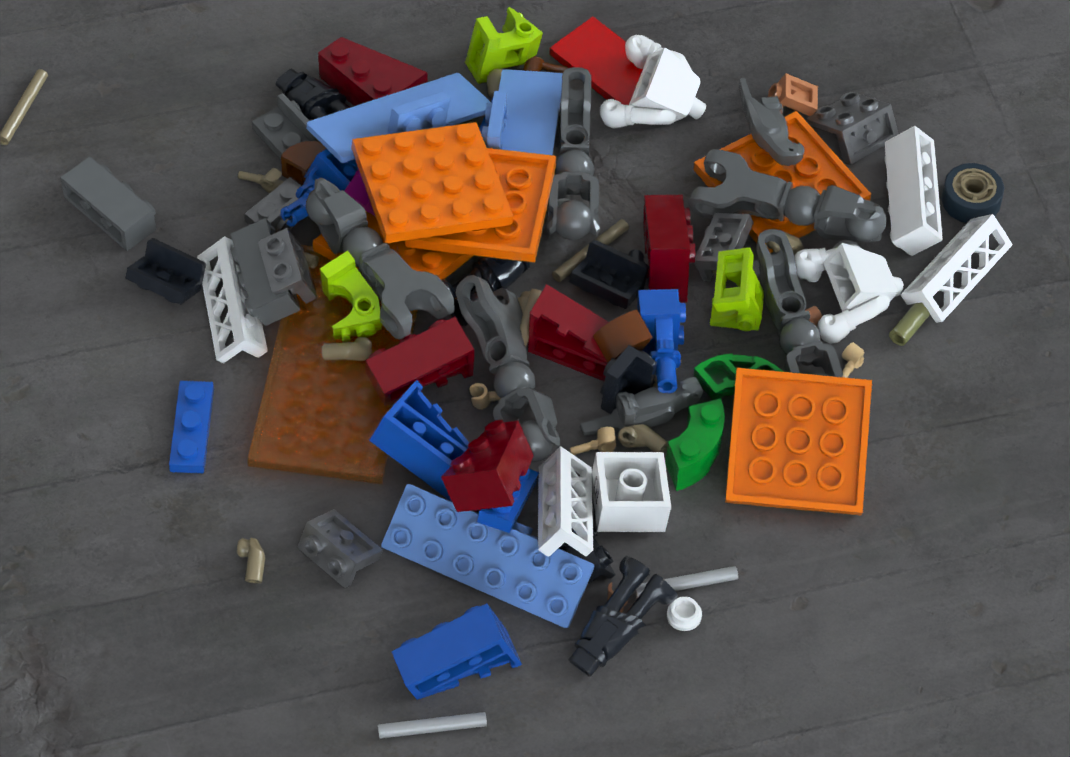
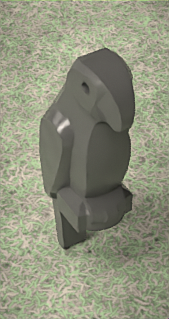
(770, 127)
(647, 407)

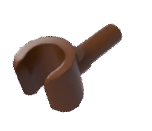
(538, 64)

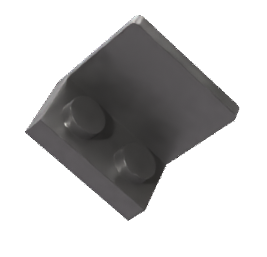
(859, 123)

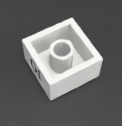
(630, 492)

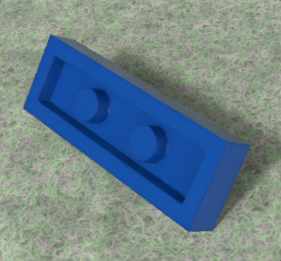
(191, 427)
(505, 517)

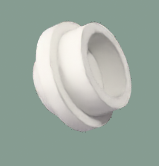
(684, 614)

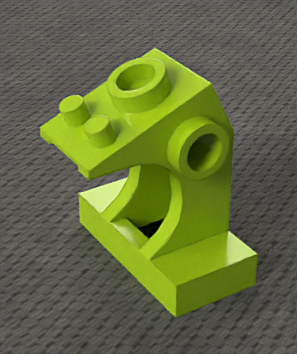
(504, 49)
(344, 280)
(741, 305)

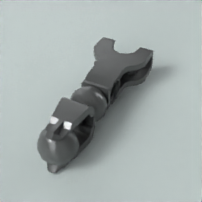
(574, 166)
(835, 212)
(390, 277)
(783, 292)
(503, 347)

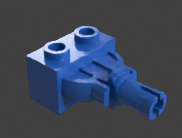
(324, 166)
(663, 316)

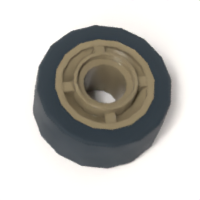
(972, 192)

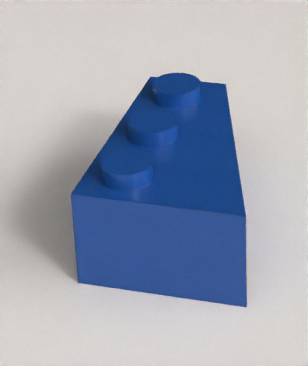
(420, 438)
(455, 651)

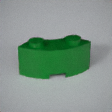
(719, 372)
(698, 446)

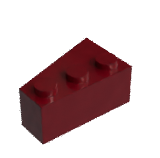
(365, 73)
(668, 243)
(565, 332)
(422, 357)
(489, 468)

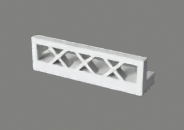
(958, 252)
(246, 330)
(556, 502)

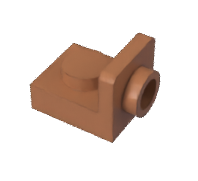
(796, 94)

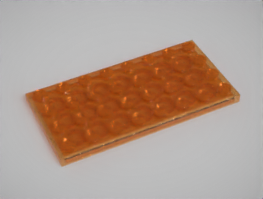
(319, 410)

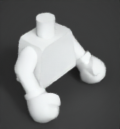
(663, 90)
(859, 281)

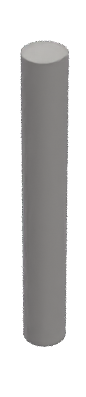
(698, 579)
(432, 725)

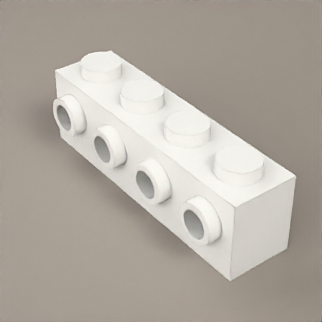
(913, 191)

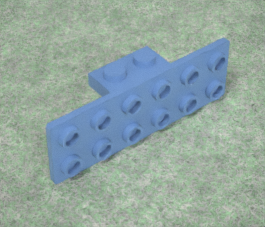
(425, 106)
(524, 112)
(487, 558)

